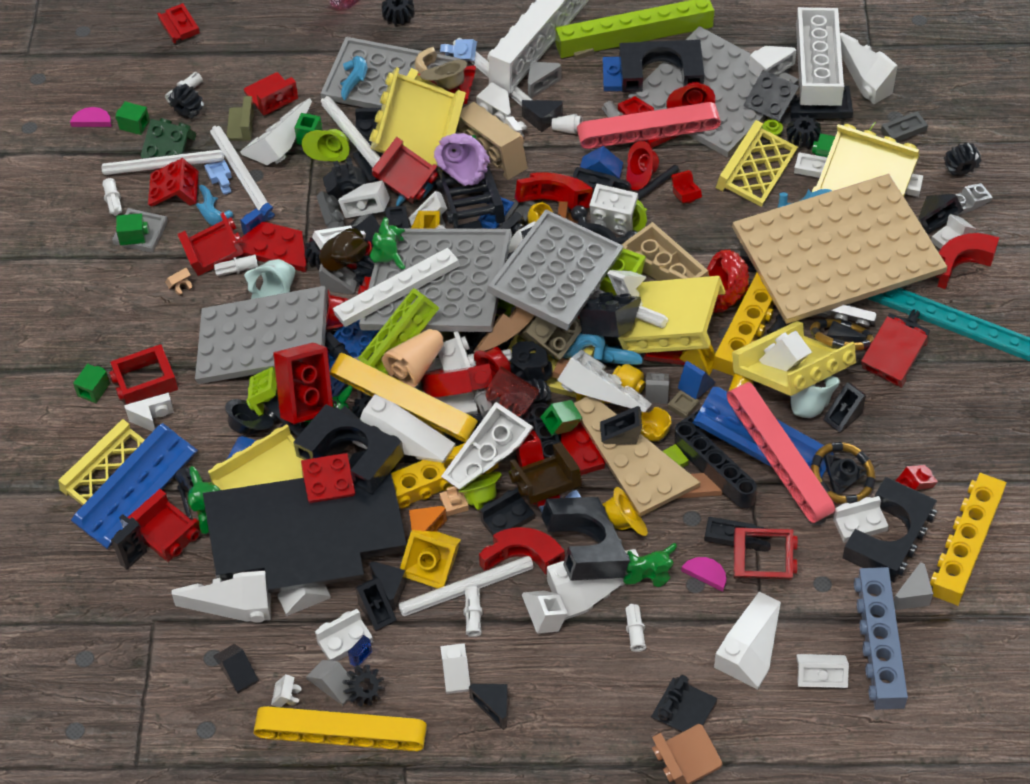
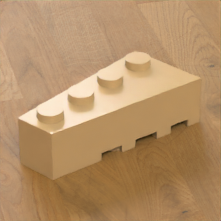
(663, 255)

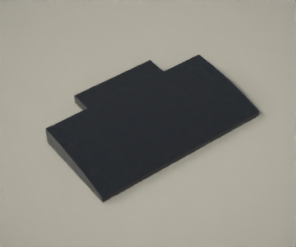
(300, 541)

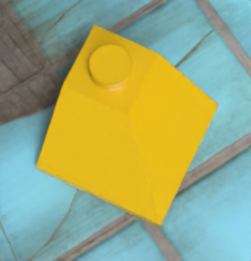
(429, 557)

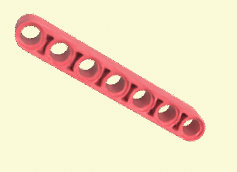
(648, 125)
(780, 452)

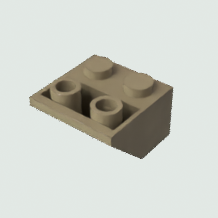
(551, 337)

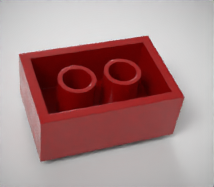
(302, 381)

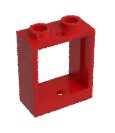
(149, 389)
(739, 553)

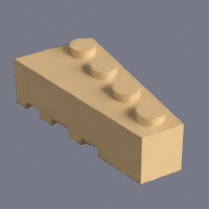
(497, 138)

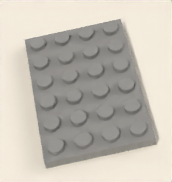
(380, 61)
(555, 269)
(243, 335)

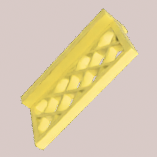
(740, 158)
(94, 461)

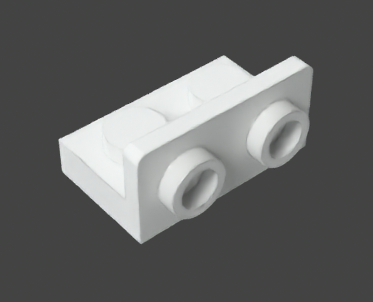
(454, 354)
(861, 515)
(341, 635)

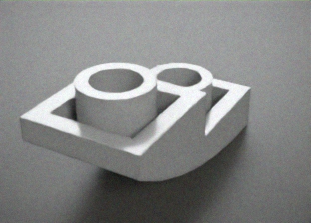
(973, 197)

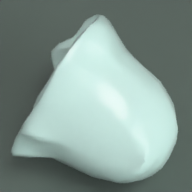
(276, 277)
(813, 399)

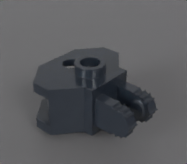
(343, 179)
(530, 365)

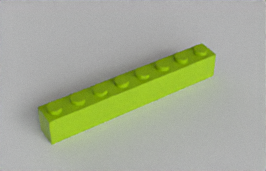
(634, 27)

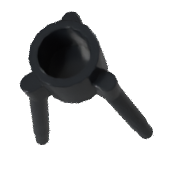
(185, 484)

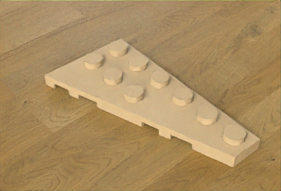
(640, 468)

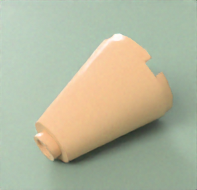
(413, 357)

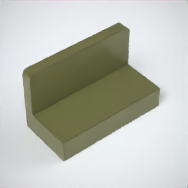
(241, 121)

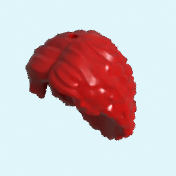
(734, 277)

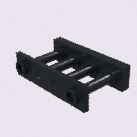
(490, 197)

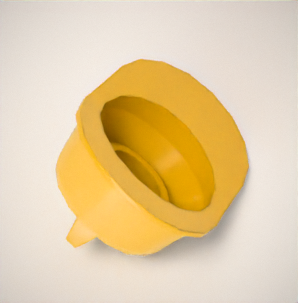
(623, 514)

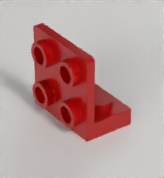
(272, 92)
(174, 179)
(327, 478)

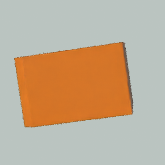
(428, 518)

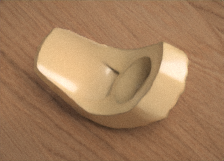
(425, 58)

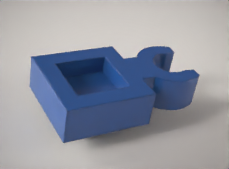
(255, 217)

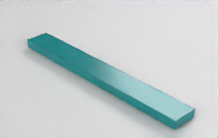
(956, 321)

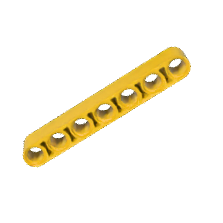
(410, 399)
(340, 728)

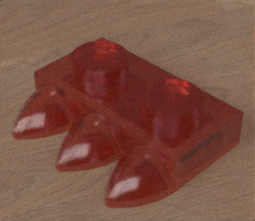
(512, 390)

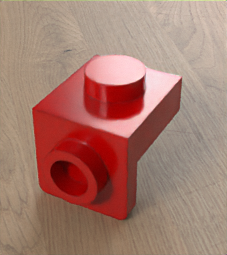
(685, 188)
(917, 477)

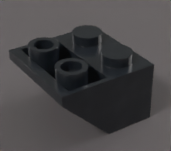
(609, 314)

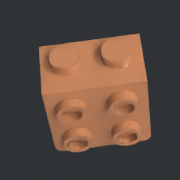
(687, 755)

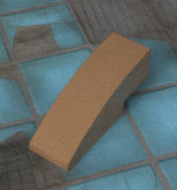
(504, 329)

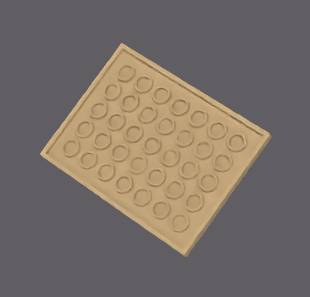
(838, 248)

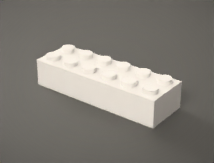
(819, 56)

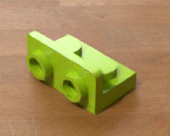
(261, 389)

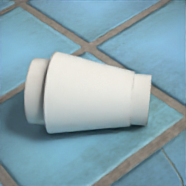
(567, 123)

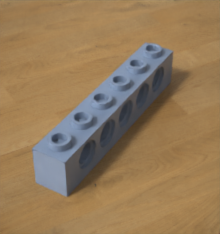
(892, 694)

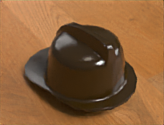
(343, 249)

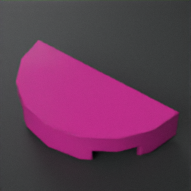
(91, 118)
(707, 571)

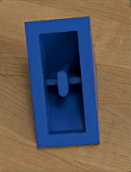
(602, 161)
(694, 381)

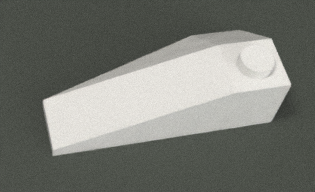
(871, 71)
(277, 138)
(587, 377)
(416, 436)
(491, 442)
(580, 595)
(238, 598)
(750, 642)

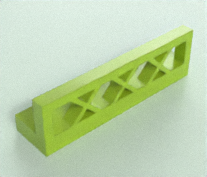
(413, 321)

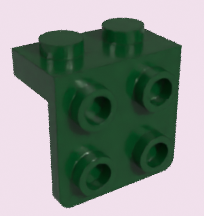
(166, 138)

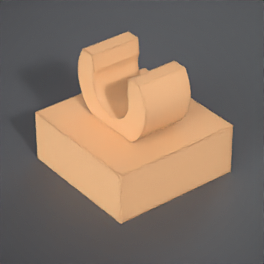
(178, 279)
(453, 501)

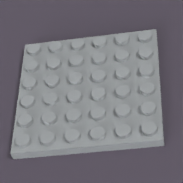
(730, 79)
(459, 293)

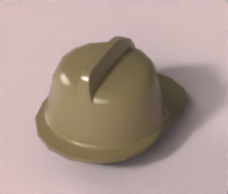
(446, 75)

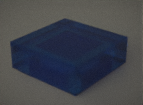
(360, 651)

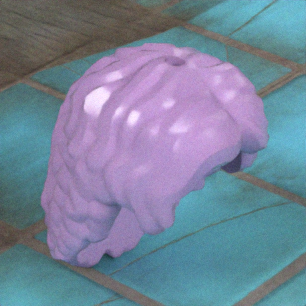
(464, 164)

